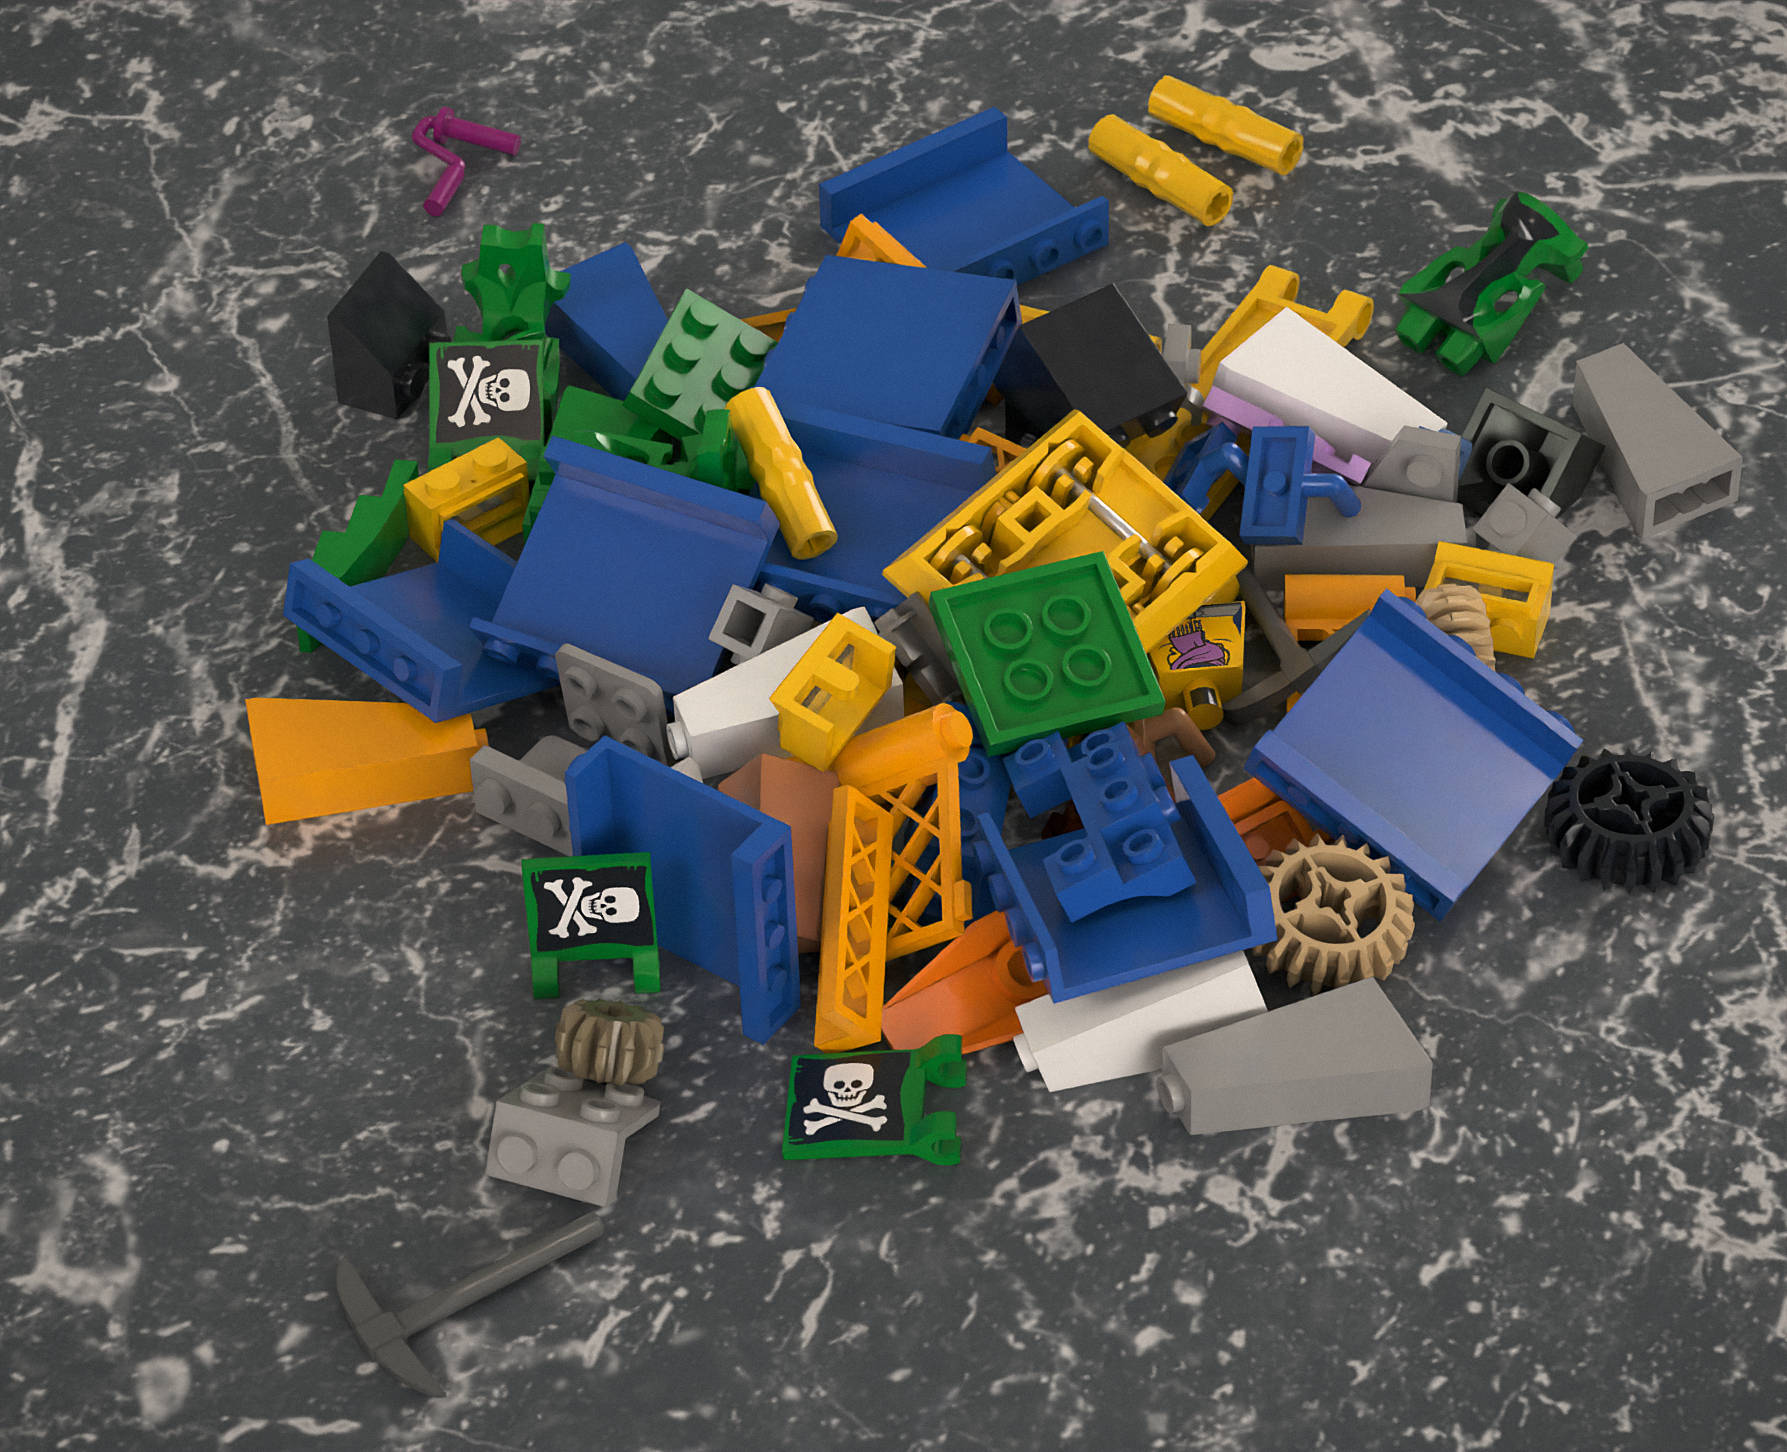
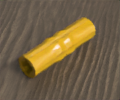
(1225, 125)
(1160, 170)
(781, 473)

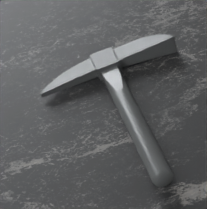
(1297, 665)
(385, 1334)

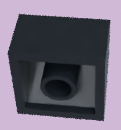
(383, 338)

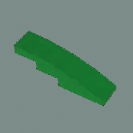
(371, 538)

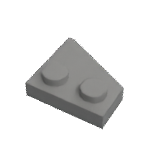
(1418, 465)

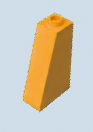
(355, 755)

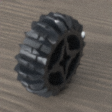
(1629, 820)

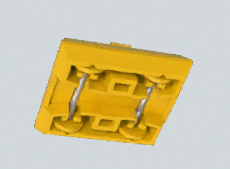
(1116, 511)

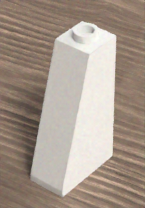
(1320, 385)
(733, 720)
(1128, 1025)

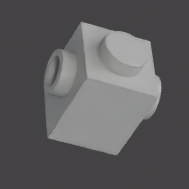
(1524, 526)
(757, 621)

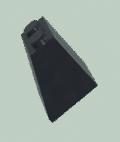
(1091, 361)

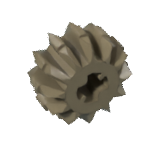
(609, 1042)

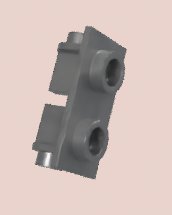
(921, 649)

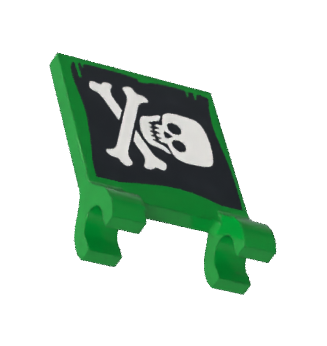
(486, 394)
(590, 912)
(874, 1103)

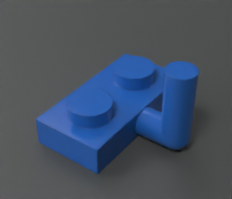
(1203, 463)
(1280, 486)

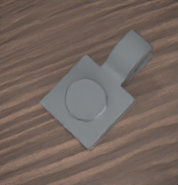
(1186, 366)

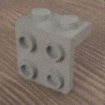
(613, 703)
(527, 792)
(566, 1134)

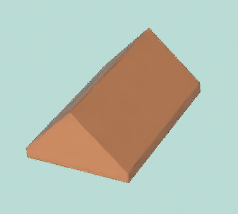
(802, 800)

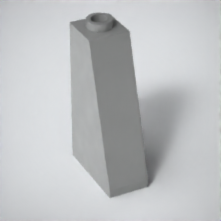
(1657, 448)
(1385, 538)
(1299, 1065)

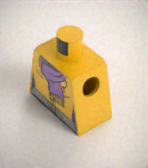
(1202, 662)

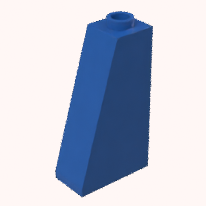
(608, 318)

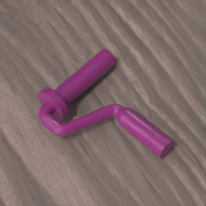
(448, 126)

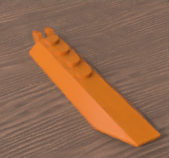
(983, 976)

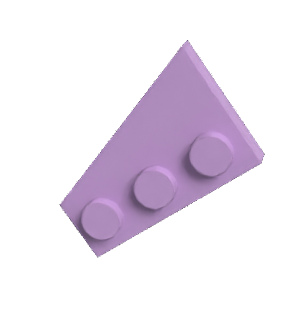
(1242, 416)

